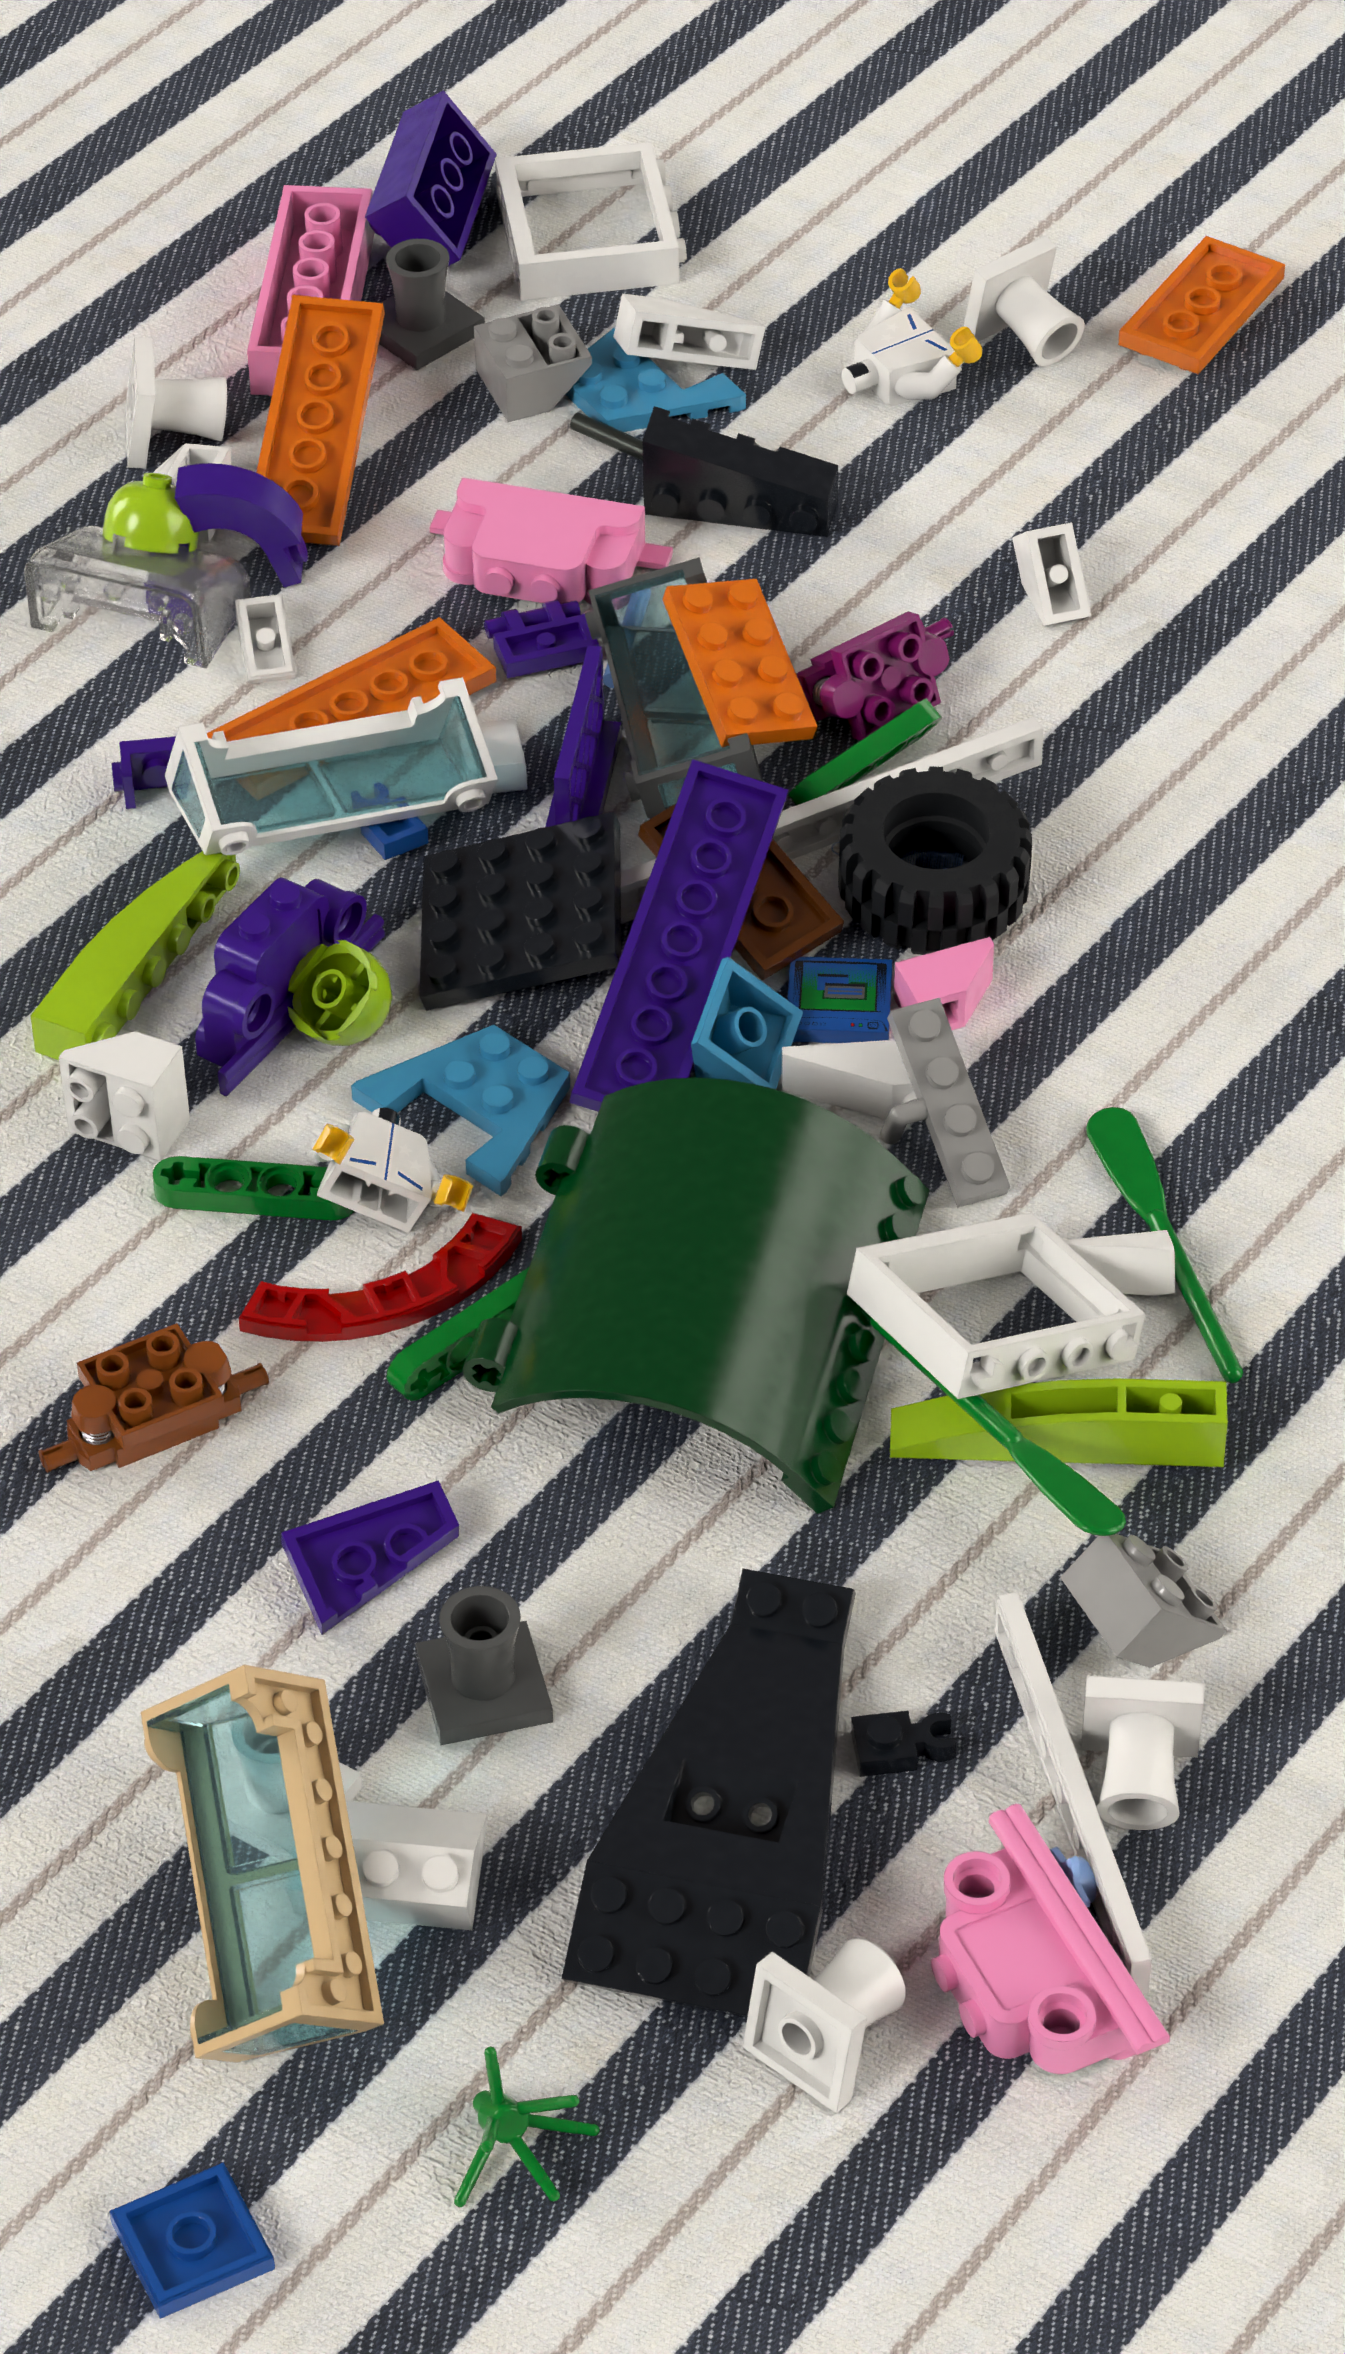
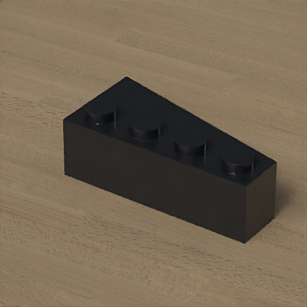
(733, 480)

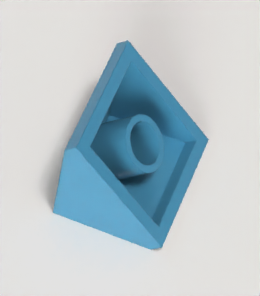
(743, 1029)

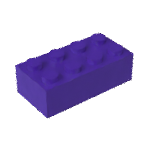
(432, 178)

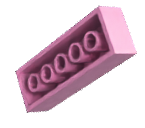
(315, 251)

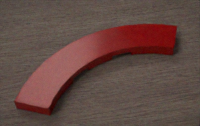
(388, 1303)

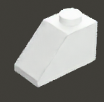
(1052, 573)

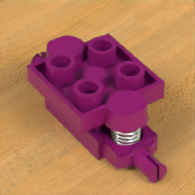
(878, 673)

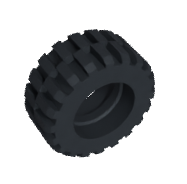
(925, 905)

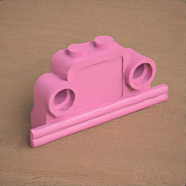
(542, 542)
(1034, 1960)

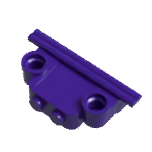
(254, 961)

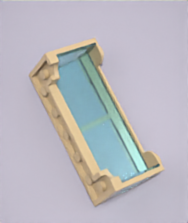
(268, 1863)

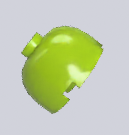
(149, 516)
(339, 994)

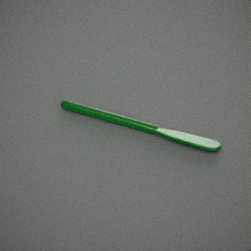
(1134, 1172)
(1057, 1481)

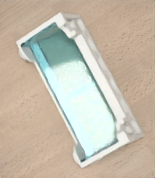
(331, 774)

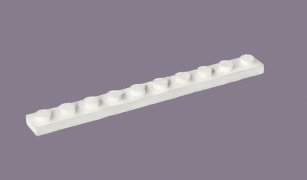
(820, 820)

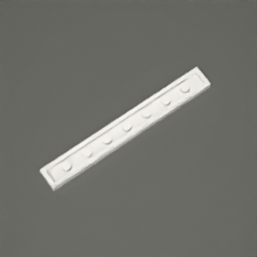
(1070, 1786)

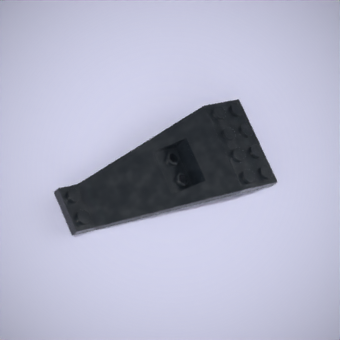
(692, 1900)

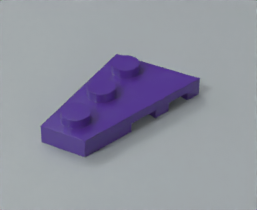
(367, 1549)

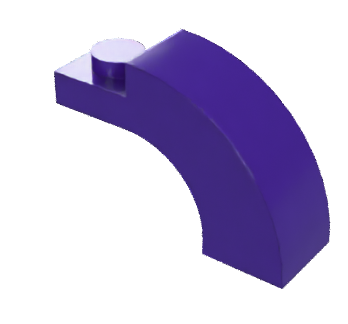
(246, 503)

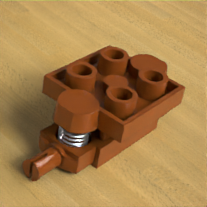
(149, 1399)

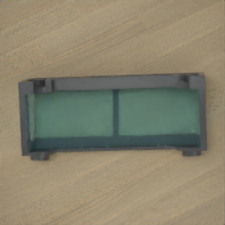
(657, 690)

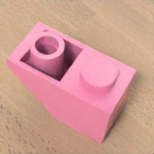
(952, 974)

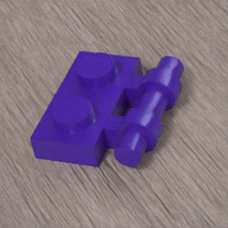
(540, 638)

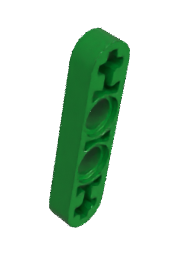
(868, 753)
(252, 1196)
(444, 1350)

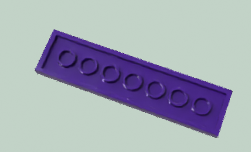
(681, 931)

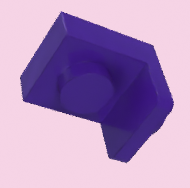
(141, 766)

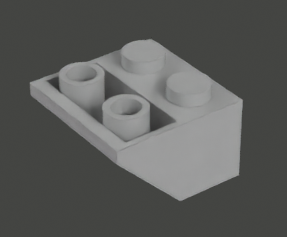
(529, 360)
(1142, 1600)

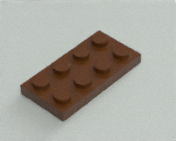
(784, 914)

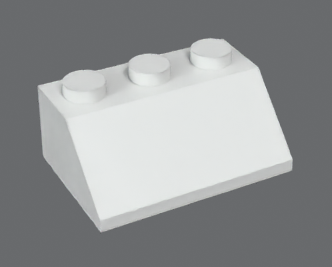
(418, 1863)

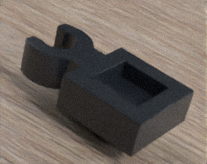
(892, 1744)

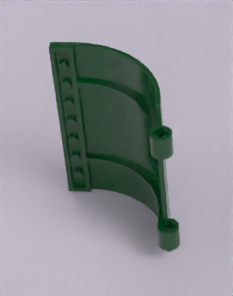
(708, 1270)

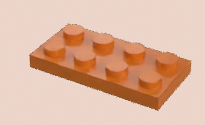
(1201, 304)
(739, 662)

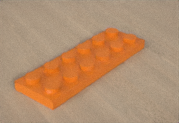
(321, 408)
(372, 683)

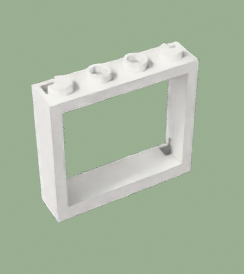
(593, 268)
(892, 1273)

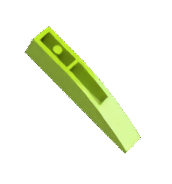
(130, 956)
(1078, 1423)

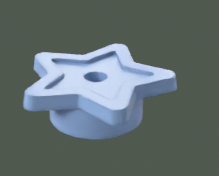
(1079, 1874)

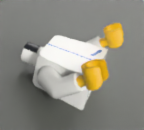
(903, 355)
(384, 1170)

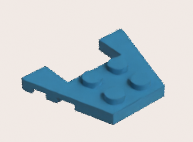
(627, 387)
(489, 1083)

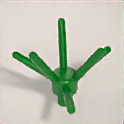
(508, 2120)

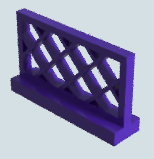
(587, 749)

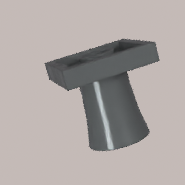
(421, 316)
(483, 1669)

